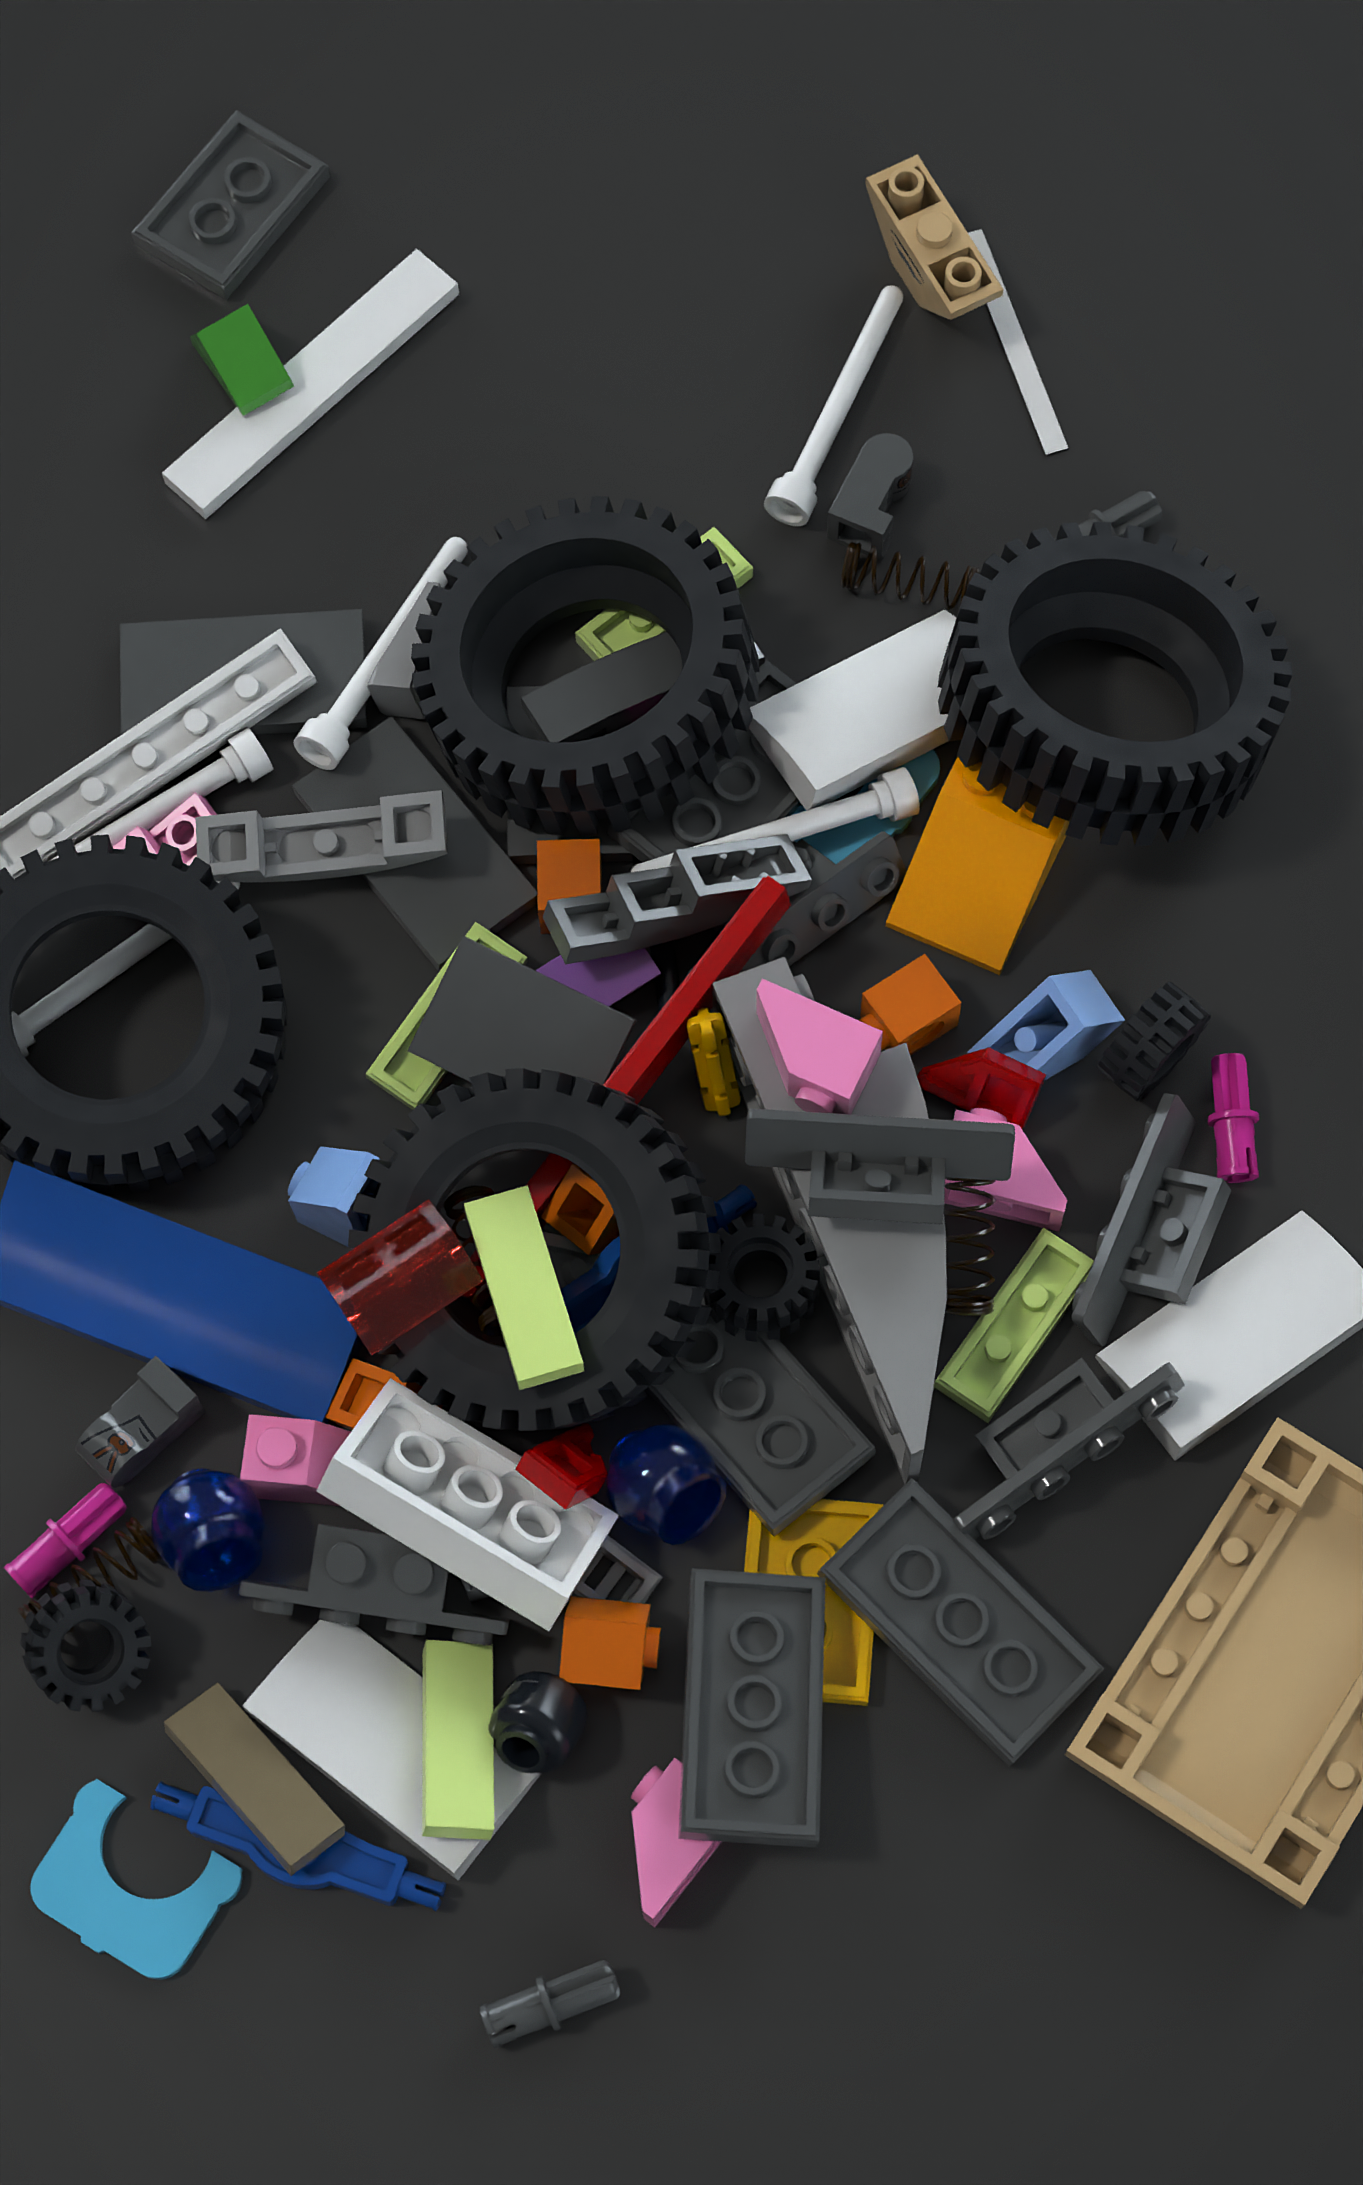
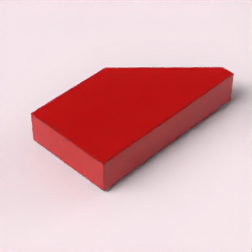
(987, 1082)
(565, 1467)

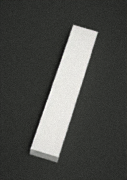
(321, 378)
(154, 751)

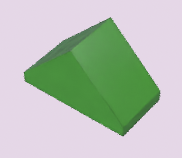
(242, 359)

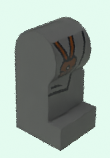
(863, 502)
(139, 1424)

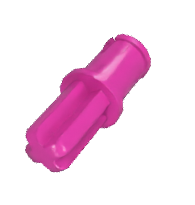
(1233, 1119)
(66, 1539)

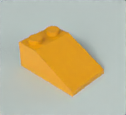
(975, 872)

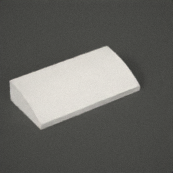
(858, 715)
(1244, 1330)
(464, 1504)
(360, 1724)

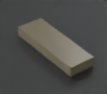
(254, 1778)

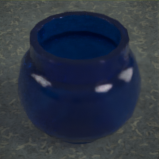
(664, 1483)
(209, 1529)

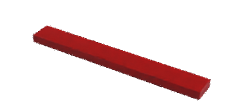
(668, 1029)

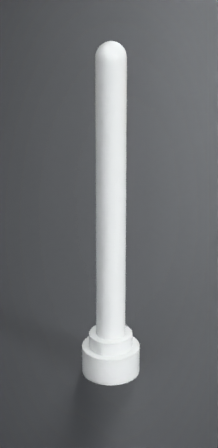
(793, 495)
(325, 738)
(239, 761)
(891, 797)
(86, 983)

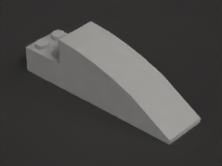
(876, 1274)

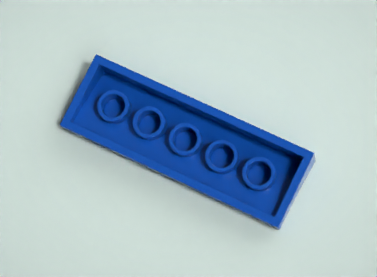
(171, 1295)

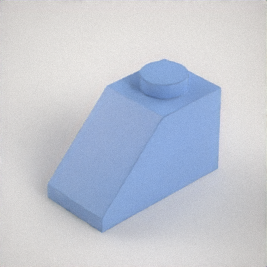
(1055, 1023)
(326, 1191)

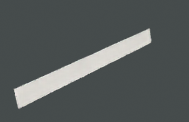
(1022, 360)

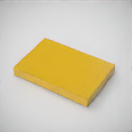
(801, 1552)

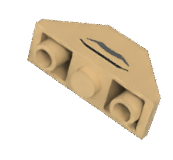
(929, 241)

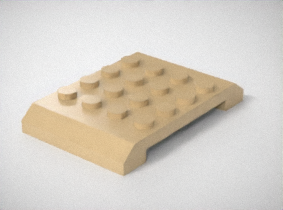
(1250, 1675)

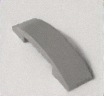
(324, 843)

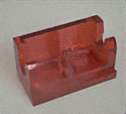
(400, 1276)

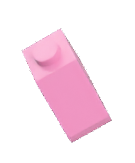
(817, 1049)
(1030, 1192)
(289, 1457)
(663, 1860)

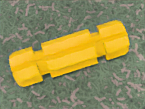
(713, 1061)

